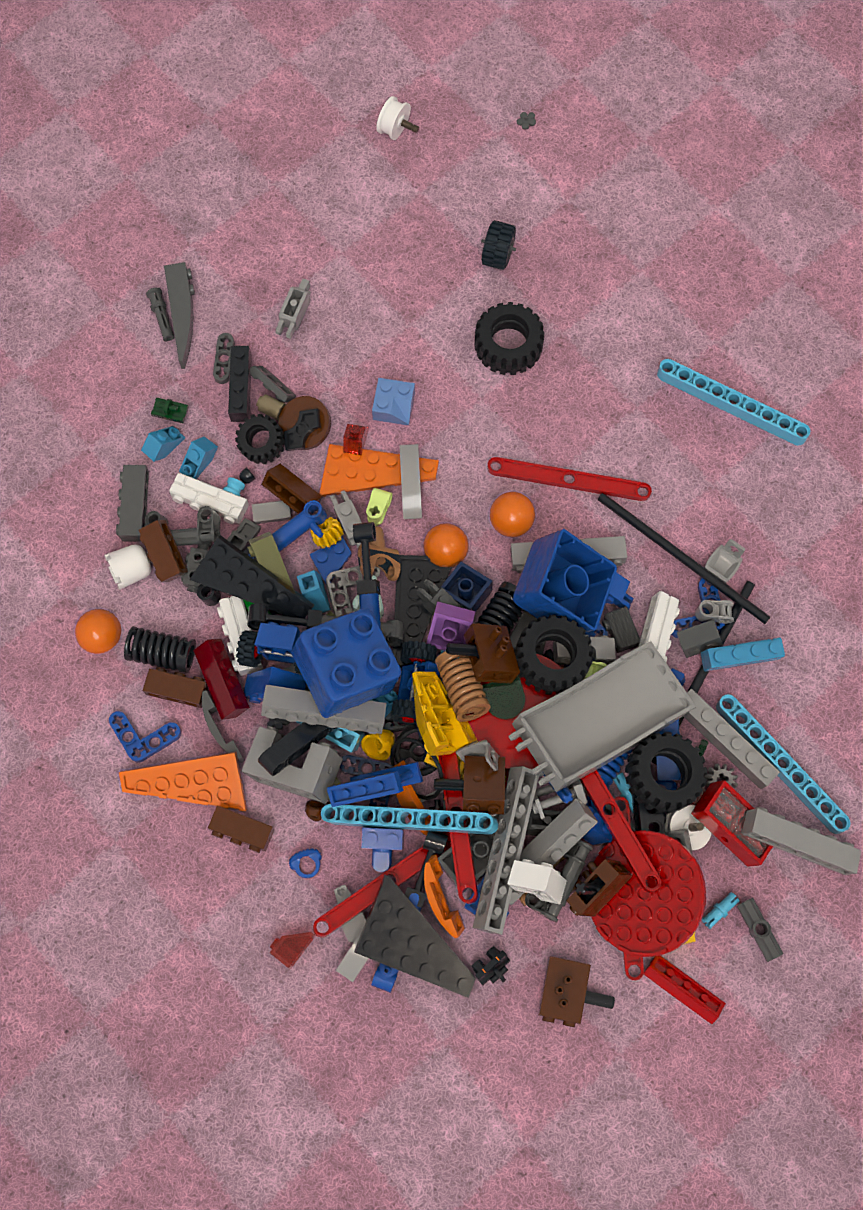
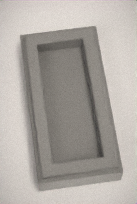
(270, 512)

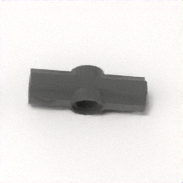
(767, 941)

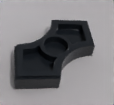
(296, 437)

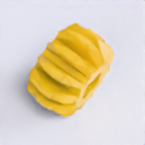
(331, 532)

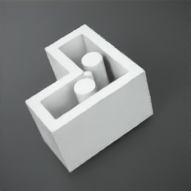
(537, 880)

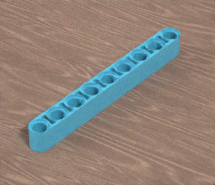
(742, 402)
(792, 766)
(417, 822)

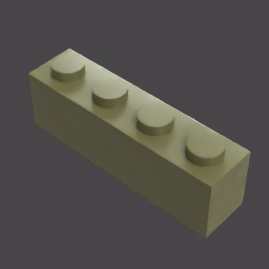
(268, 556)

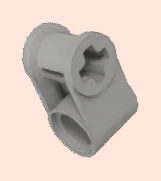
(719, 611)

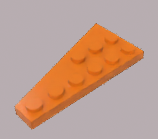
(367, 471)
(199, 780)

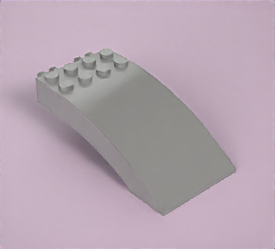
(601, 717)

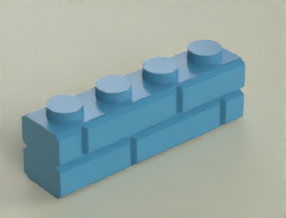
(742, 654)

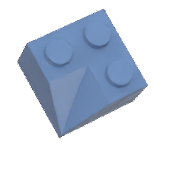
(393, 401)

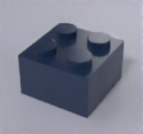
(468, 587)

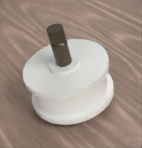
(395, 118)
(683, 819)

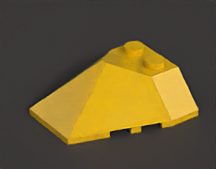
(436, 717)

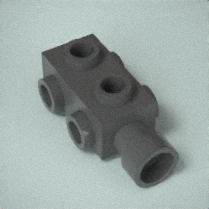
(192, 565)

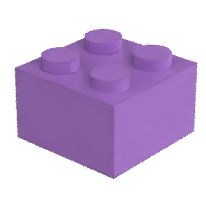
(449, 625)

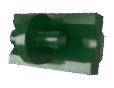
(169, 410)

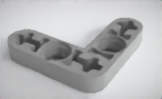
(344, 582)

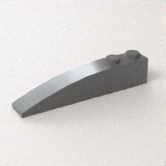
(181, 306)

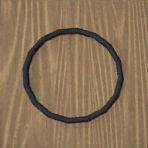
(433, 757)

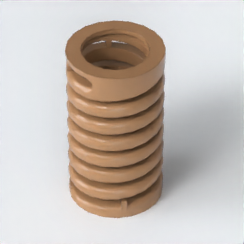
(455, 688)

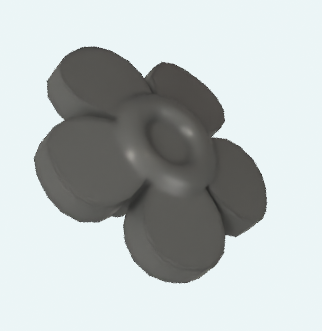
(525, 120)
(278, 723)

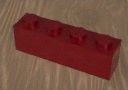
(221, 679)

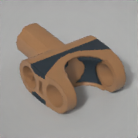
(382, 557)

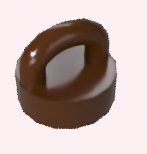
(313, 810)

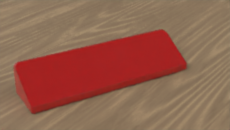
(684, 989)

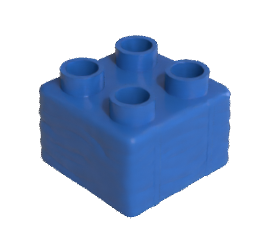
(565, 580)
(346, 662)

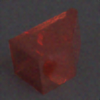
(354, 439)
(291, 947)

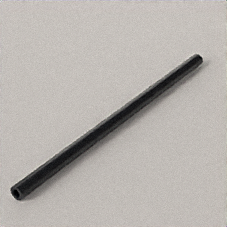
(684, 558)
(724, 632)

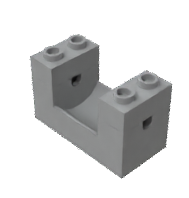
(310, 781)

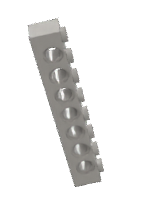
(505, 849)

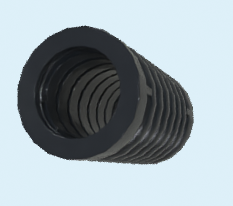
(502, 609)
(160, 649)

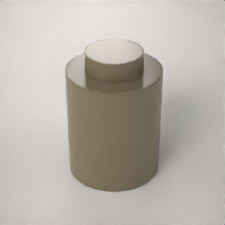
(270, 406)

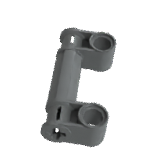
(206, 529)
(575, 862)

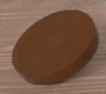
(290, 416)

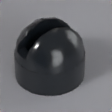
(246, 476)

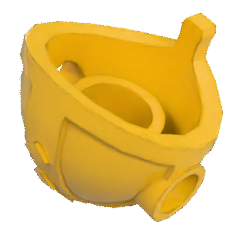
(378, 745)

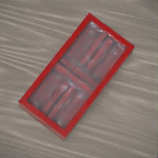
(723, 814)

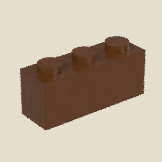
(289, 488)
(162, 551)
(174, 687)
(240, 829)

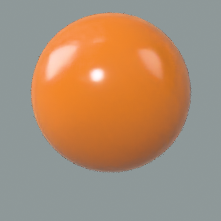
(512, 514)
(446, 545)
(98, 631)

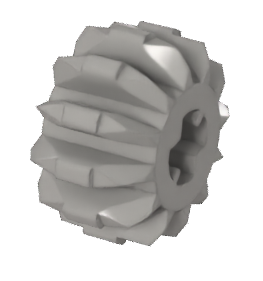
(720, 772)

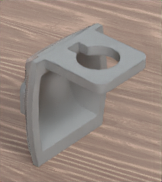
(724, 562)
(480, 748)

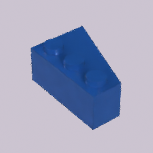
(273, 676)

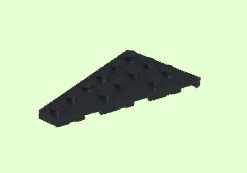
(407, 942)

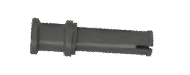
(158, 307)

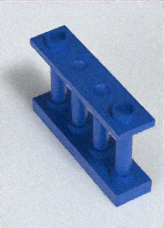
(374, 784)

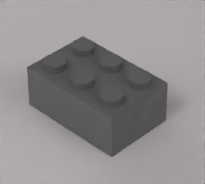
(481, 849)

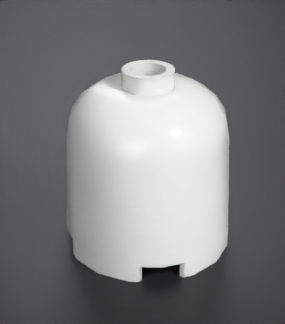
(128, 565)

